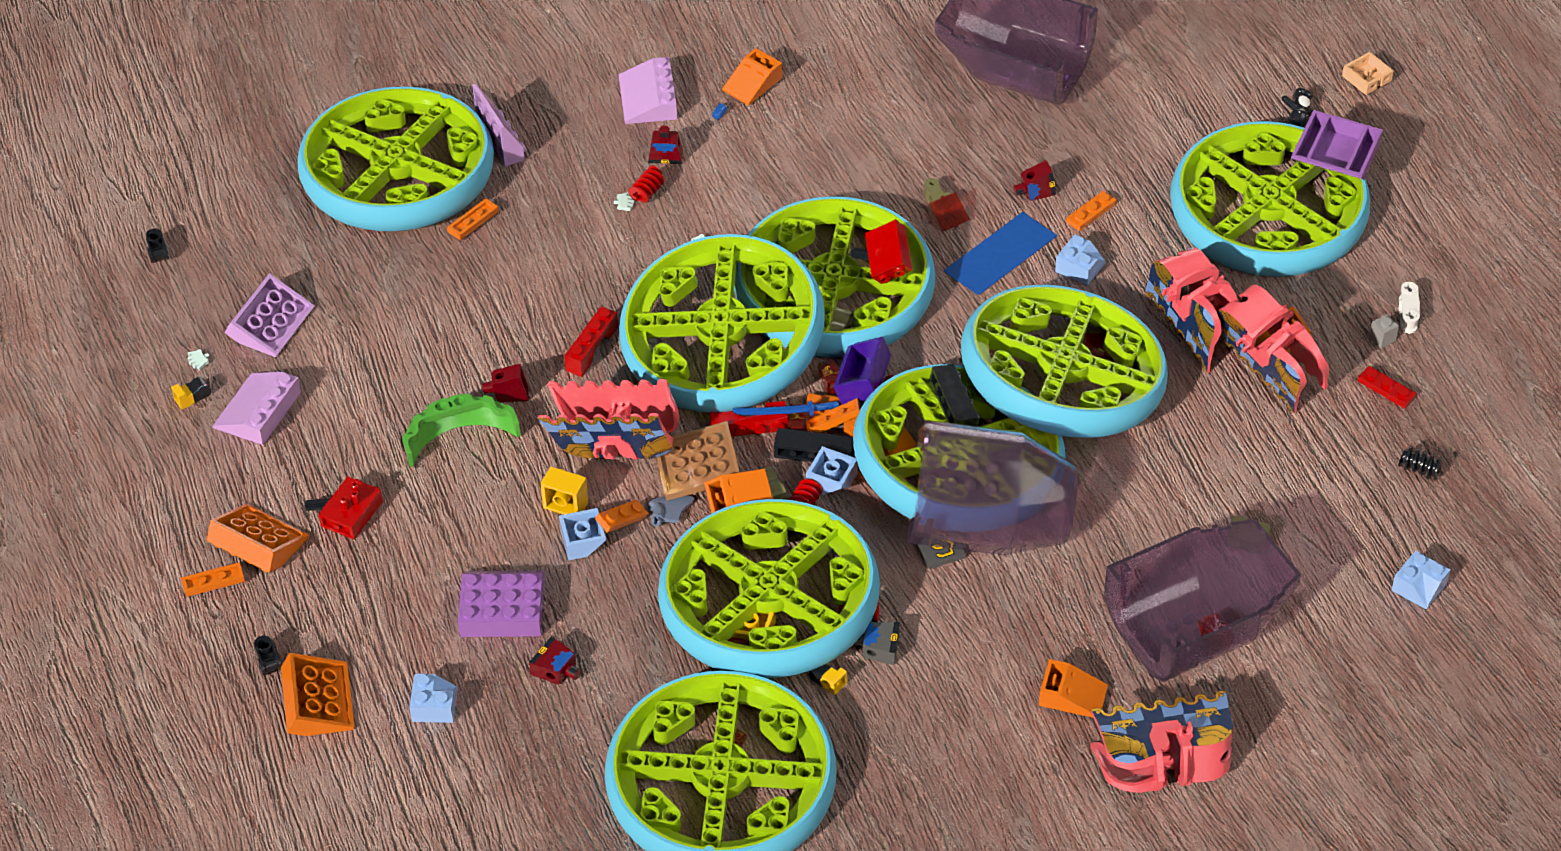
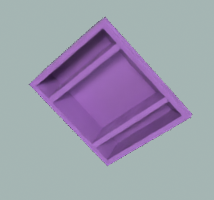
(1338, 144)
(501, 603)

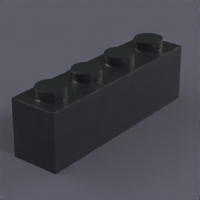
(953, 395)
(806, 445)

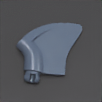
(668, 510)

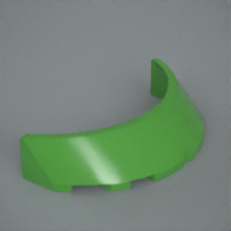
(454, 413)

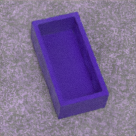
(862, 369)

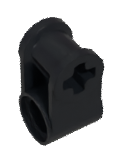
(156, 246)
(267, 658)

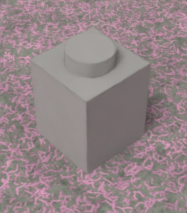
(1384, 331)

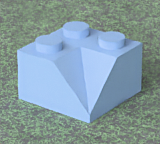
(1079, 260)
(832, 470)
(581, 533)
(1420, 580)
(432, 699)

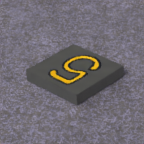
(939, 556)

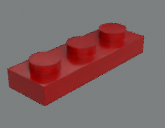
(1387, 387)

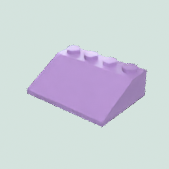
(648, 92)
(504, 139)
(269, 317)
(259, 406)

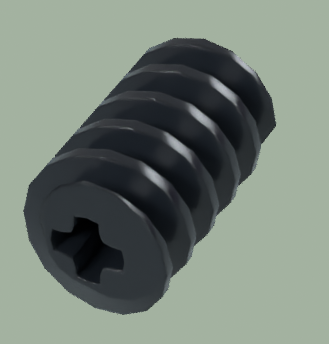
(1420, 462)

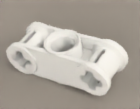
(1409, 307)

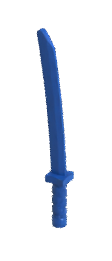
(810, 407)

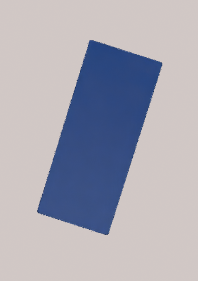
(1000, 253)

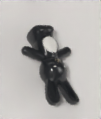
(1300, 105)

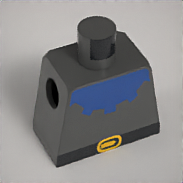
(880, 641)

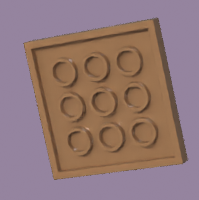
(697, 459)

